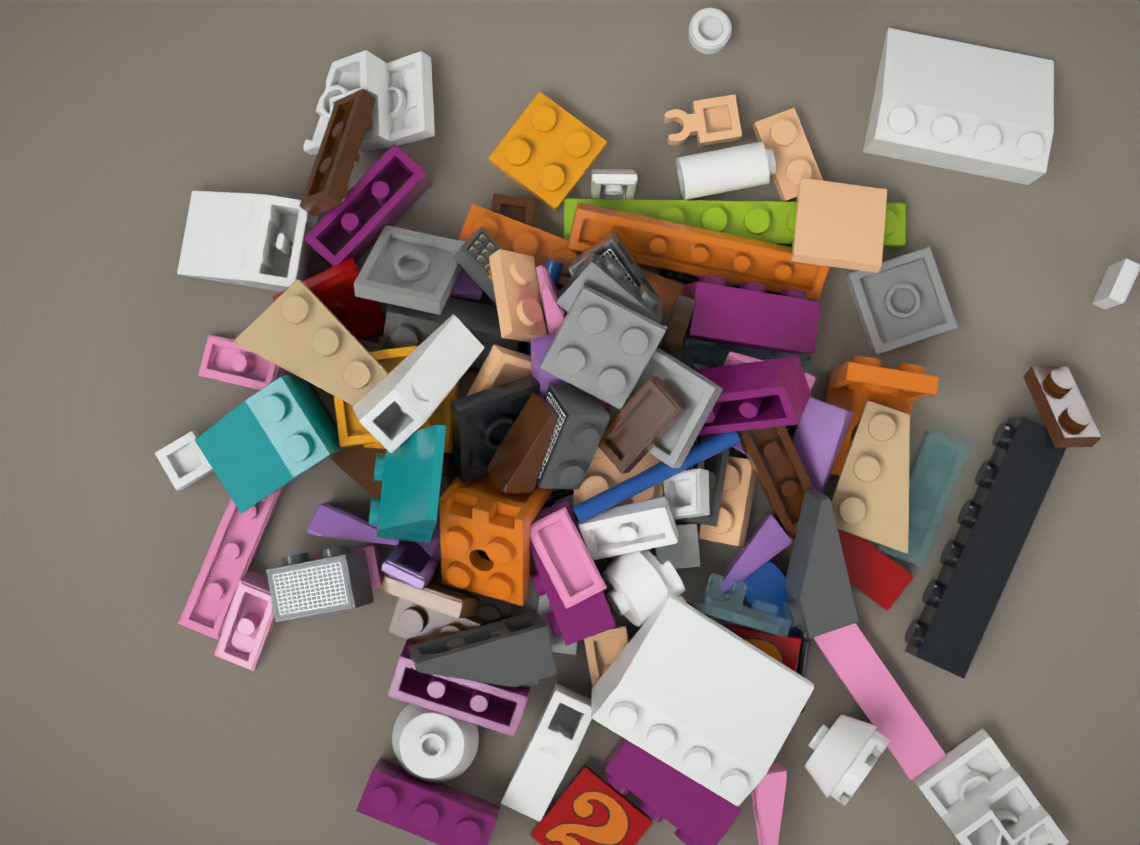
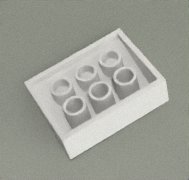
(962, 107)
(700, 699)

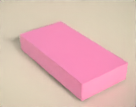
(566, 557)

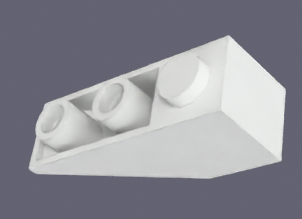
(418, 384)
(548, 752)

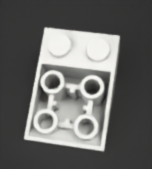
(246, 240)

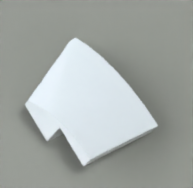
(402, 95)
(986, 798)

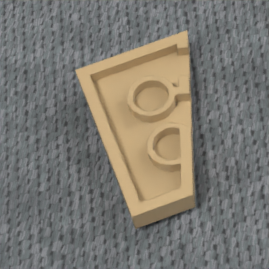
(313, 345)
(874, 480)

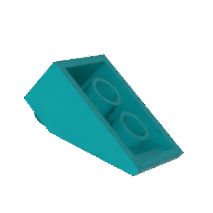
(269, 441)
(409, 487)

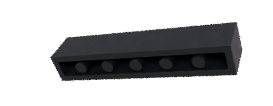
(985, 546)

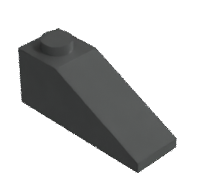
(817, 573)
(498, 653)

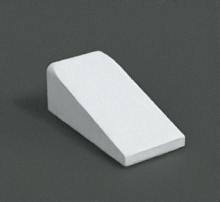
(613, 183)

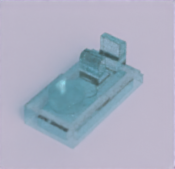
(731, 607)

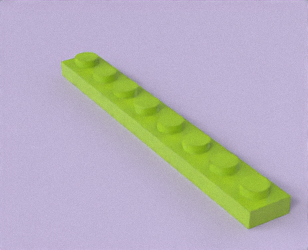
(750, 219)

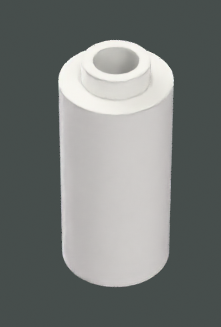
(725, 170)

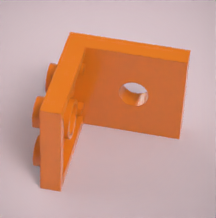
(865, 381)
(494, 521)

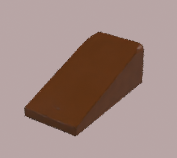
(523, 450)

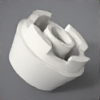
(639, 584)
(433, 744)
(844, 756)

